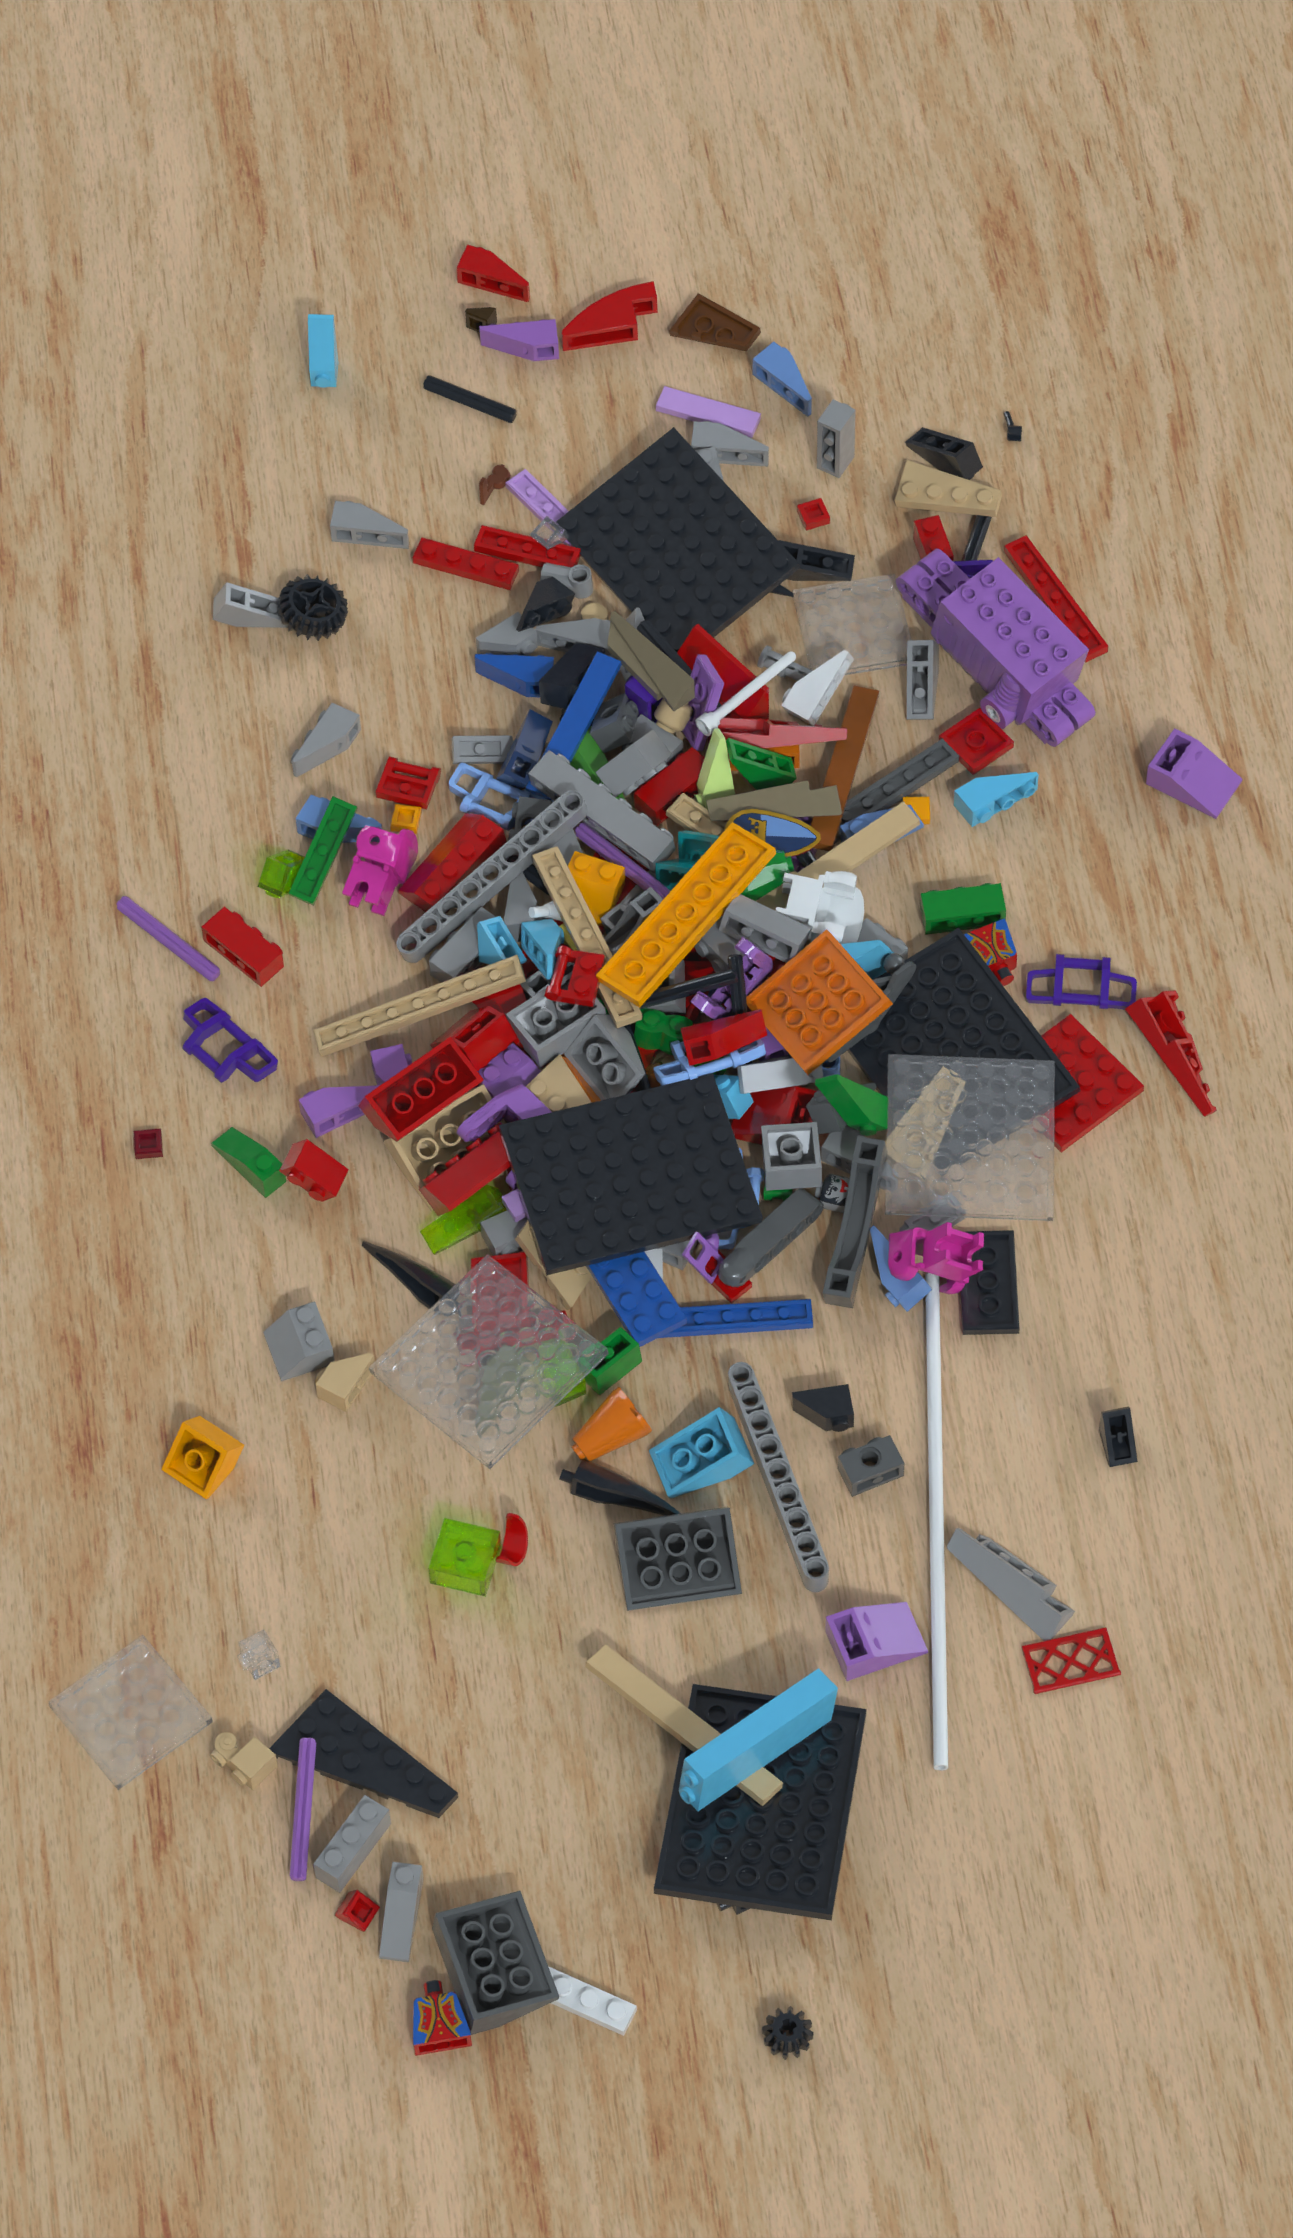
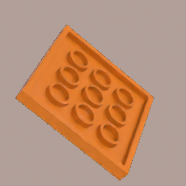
(818, 1002)

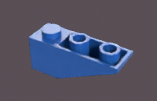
(515, 671)

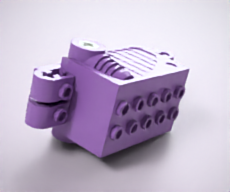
(1004, 642)

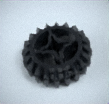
(300, 614)

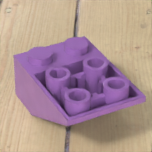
(1192, 774)
(873, 1638)

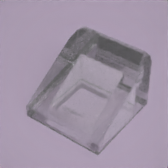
(549, 533)

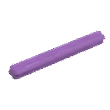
(615, 856)
(168, 938)
(302, 1810)

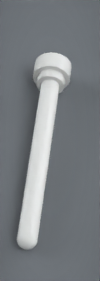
(709, 721)

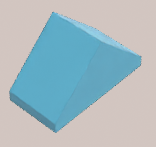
(496, 942)

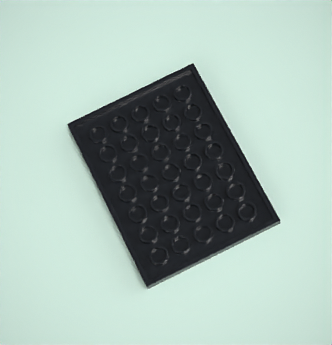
(677, 542)
(955, 1011)
(630, 1174)
(772, 1854)

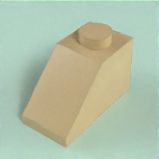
(344, 1380)

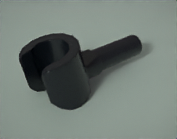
(1014, 432)

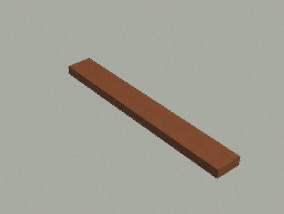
(846, 759)

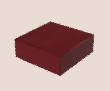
(148, 1143)

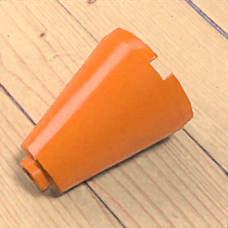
(610, 1427)

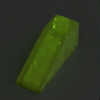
(463, 1220)

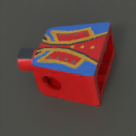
(996, 949)
(439, 2021)

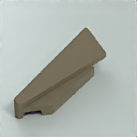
(649, 664)
(788, 799)

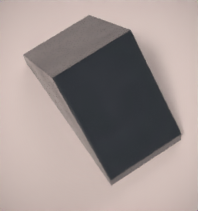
(1118, 1436)

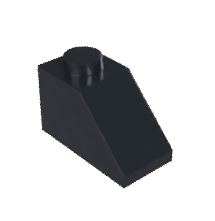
(826, 1407)

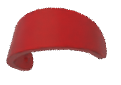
(515, 1541)

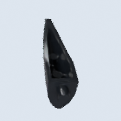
(421, 1281)
(608, 1487)

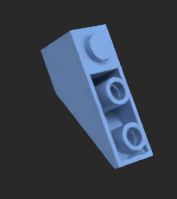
(313, 812)

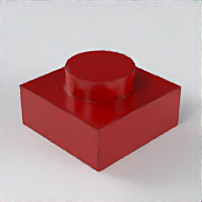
(813, 514)

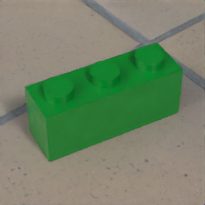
(962, 908)

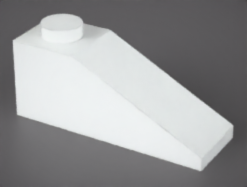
(813, 691)

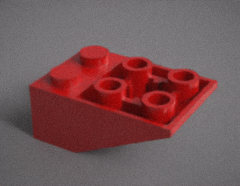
(480, 1035)
(773, 1108)

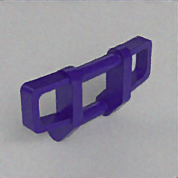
(1081, 999)
(234, 1060)

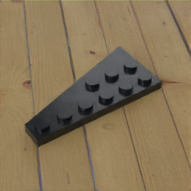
(363, 1757)

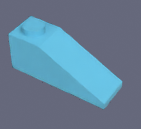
(322, 350)
(540, 943)

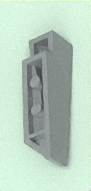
(1012, 1582)

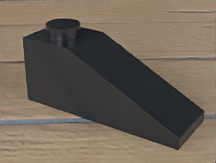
(946, 452)
(820, 563)

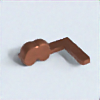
(496, 480)

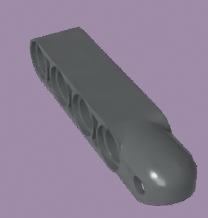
(770, 1238)

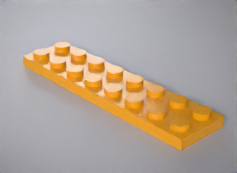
(685, 914)

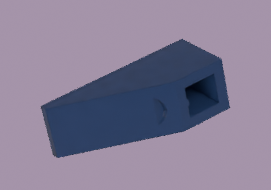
(525, 750)

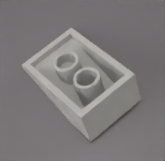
(606, 1058)

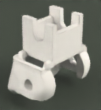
(833, 907)

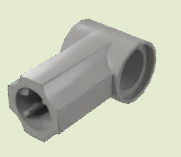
(576, 578)

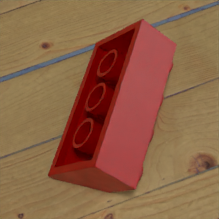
(730, 670)
(453, 859)
(420, 1090)
(466, 1174)

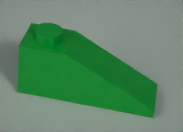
(760, 766)
(855, 1103)
(251, 1161)

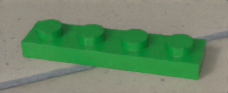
(323, 850)

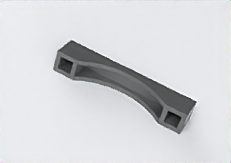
(632, 918)
(857, 1219)

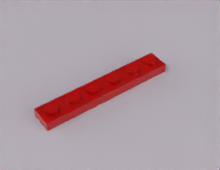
(1054, 594)

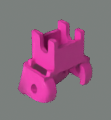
(383, 868)
(944, 1254)

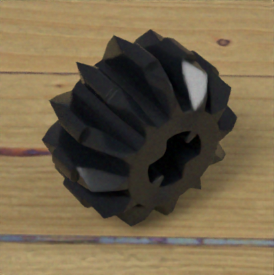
(790, 2022)

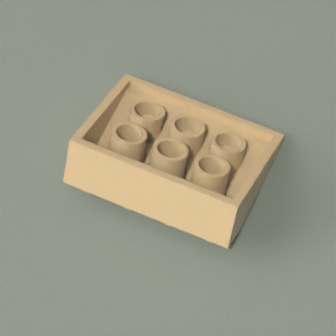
(437, 1140)

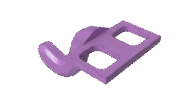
(709, 1248)

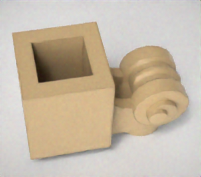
(247, 1764)

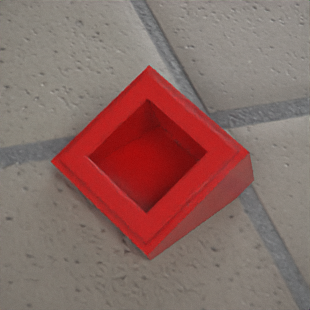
(357, 1910)

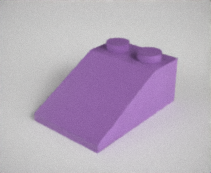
(507, 1071)

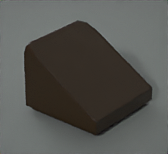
(480, 317)

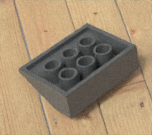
(677, 1558)
(494, 1961)

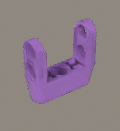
(752, 956)
(514, 1104)

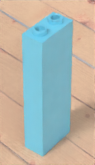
(757, 1739)

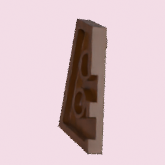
(714, 325)

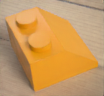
(598, 883)
(202, 1456)

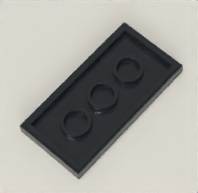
(991, 1295)

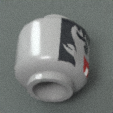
(833, 1192)

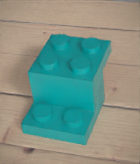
(690, 849)

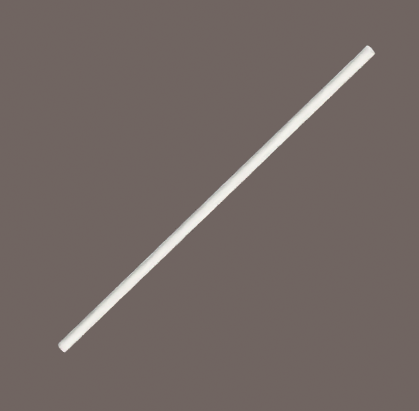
(936, 1526)

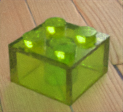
(464, 1557)

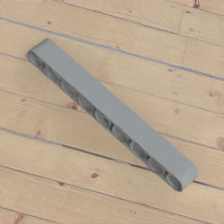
(489, 888)
(782, 1487)

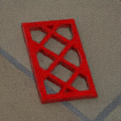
(1080, 1640)

